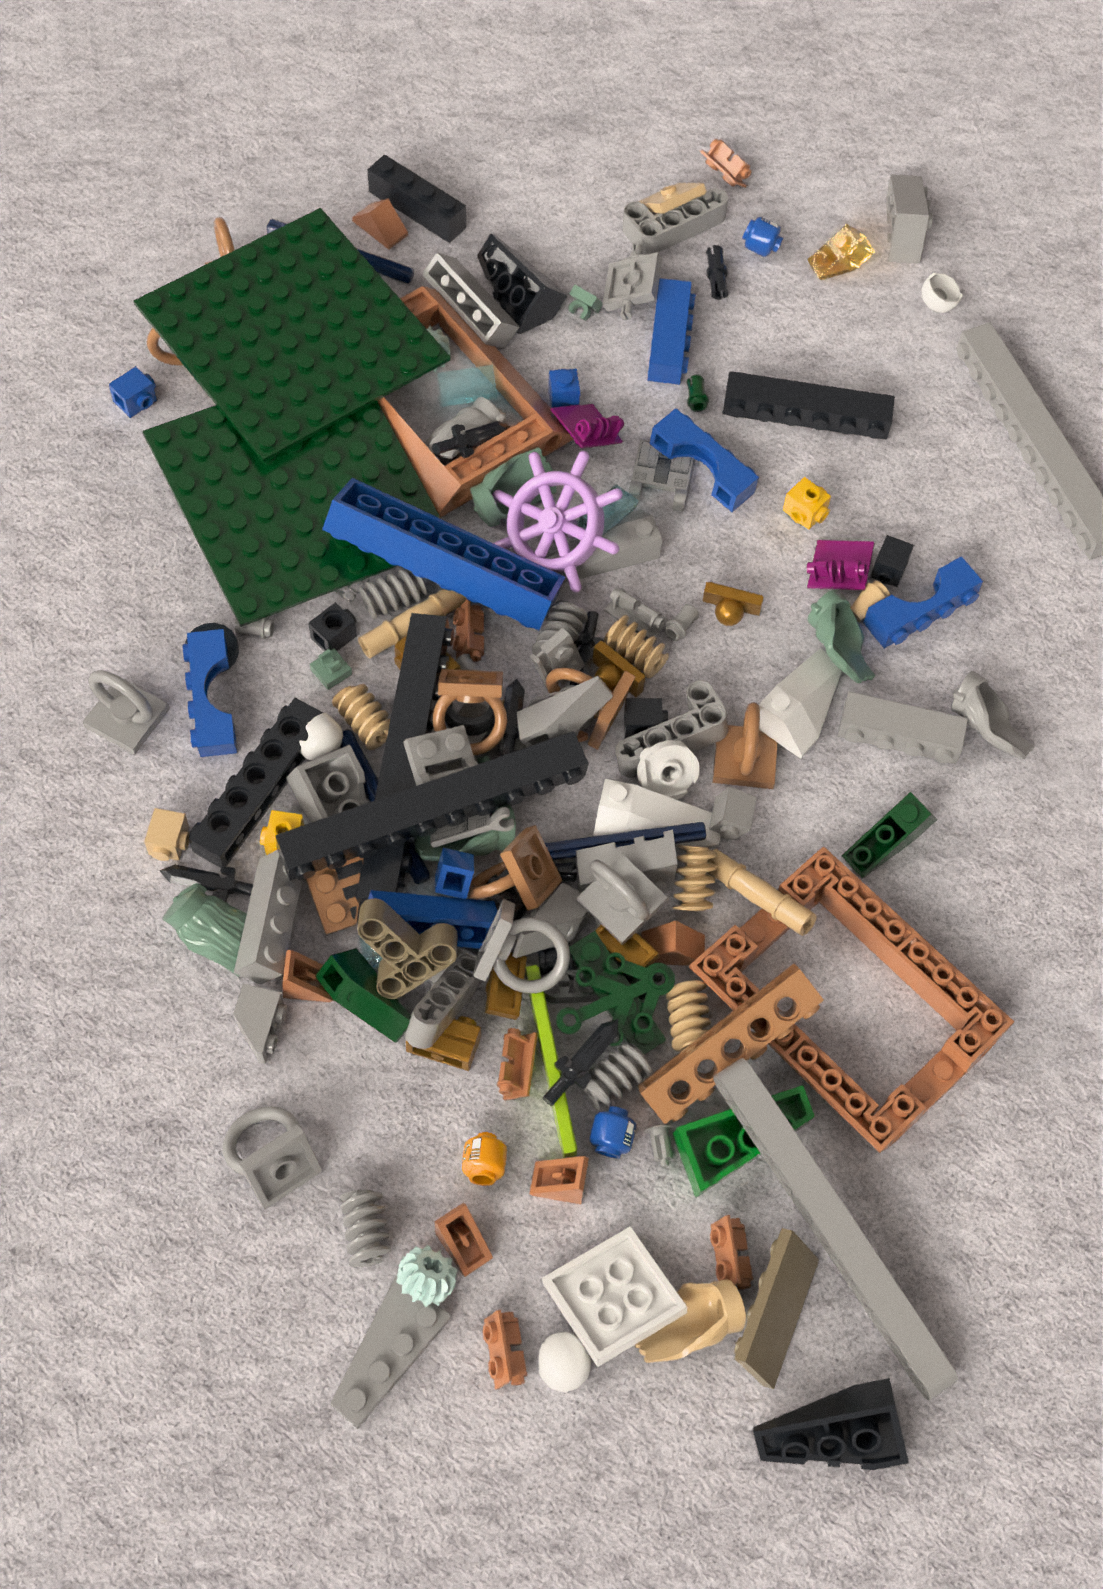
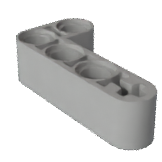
(677, 225)
(694, 722)
(443, 1001)

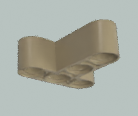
(406, 955)

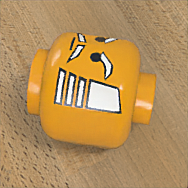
(484, 1159)

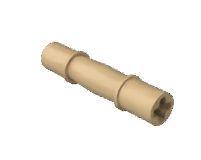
(391, 632)
(762, 894)

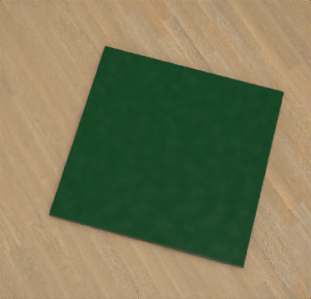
(291, 333)
(267, 518)

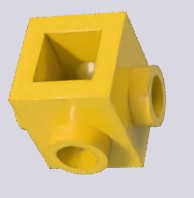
(807, 503)
(278, 823)

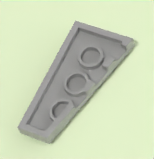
(387, 1352)

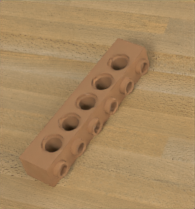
(736, 1025)

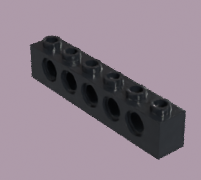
(223, 845)

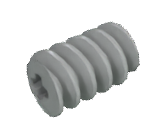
(391, 592)
(562, 615)
(615, 1073)
(364, 1227)

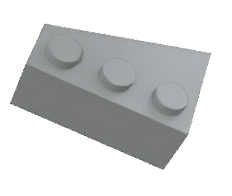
(908, 217)
(653, 858)

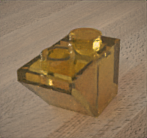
(841, 253)

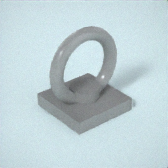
(124, 711)
(621, 897)
(500, 941)
(278, 1165)

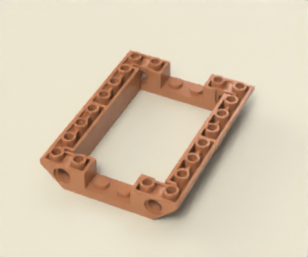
(451, 484)
(907, 954)

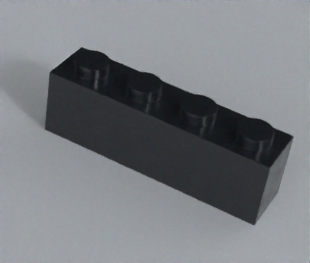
(417, 198)

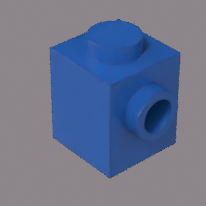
(563, 388)
(133, 392)
(454, 873)

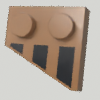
(335, 895)

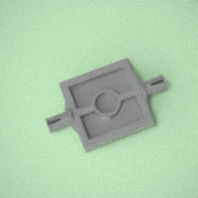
(632, 281)

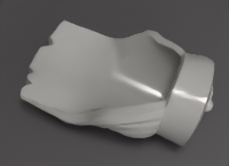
(479, 414)
(988, 715)

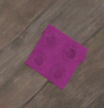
(589, 426)
(840, 565)

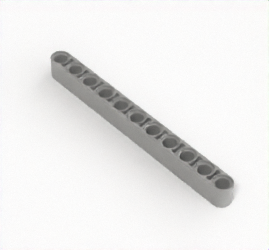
(836, 1229)

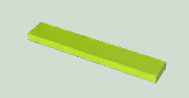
(549, 1057)

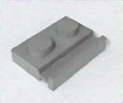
(557, 653)

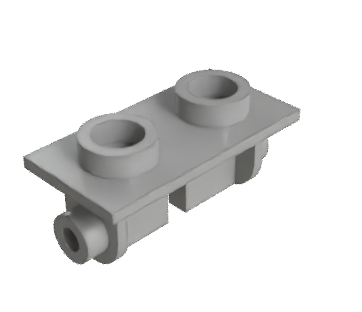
(647, 618)

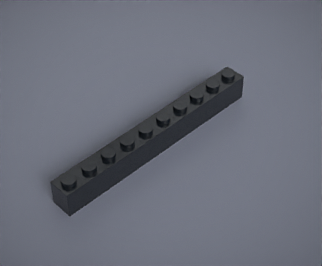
(410, 717)
(431, 806)

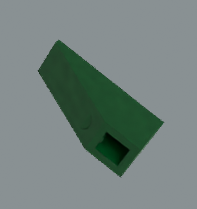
(889, 835)
(353, 985)

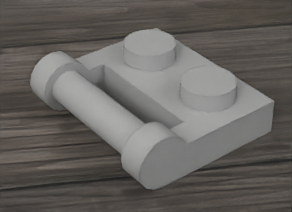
(438, 749)

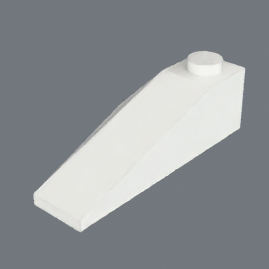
(799, 704)
(634, 808)

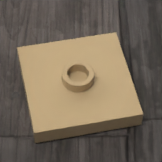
(673, 196)

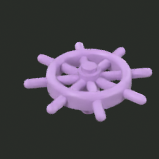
(555, 520)

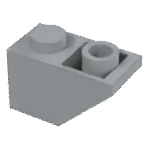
(257, 1018)

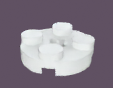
(664, 754)

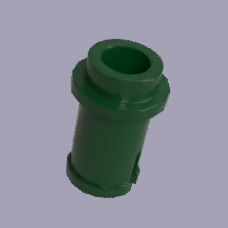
(697, 398)

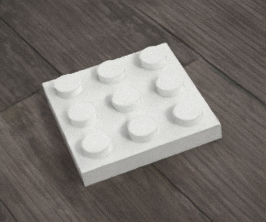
(614, 1296)

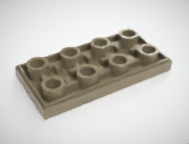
(776, 1308)

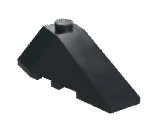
(519, 286)
(844, 1427)

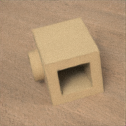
(167, 835)

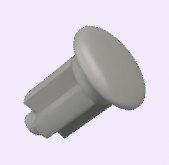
(661, 1143)

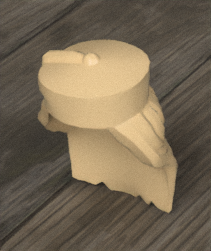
(710, 1315)

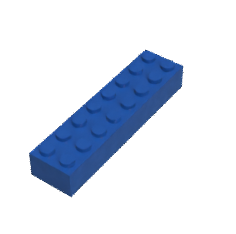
(443, 553)

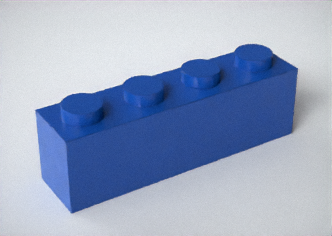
(669, 331)
(421, 912)

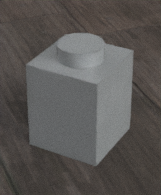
(732, 813)

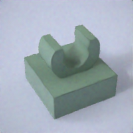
(585, 300)
(330, 668)

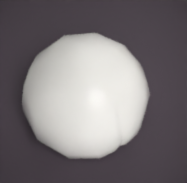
(941, 293)
(323, 738)
(563, 1362)

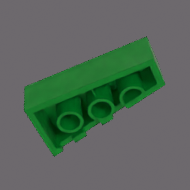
(720, 1145)

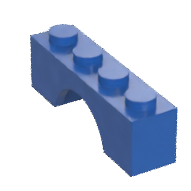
(680, 437)
(896, 619)
(208, 657)

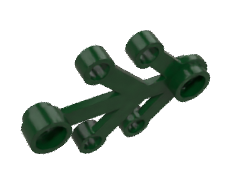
(620, 995)

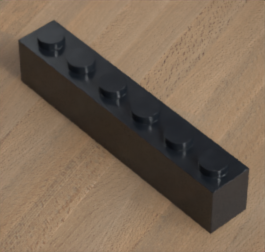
(808, 405)

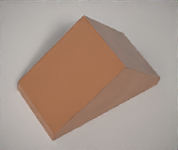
(381, 223)
(675, 943)
(300, 979)
(560, 1179)
(462, 1239)

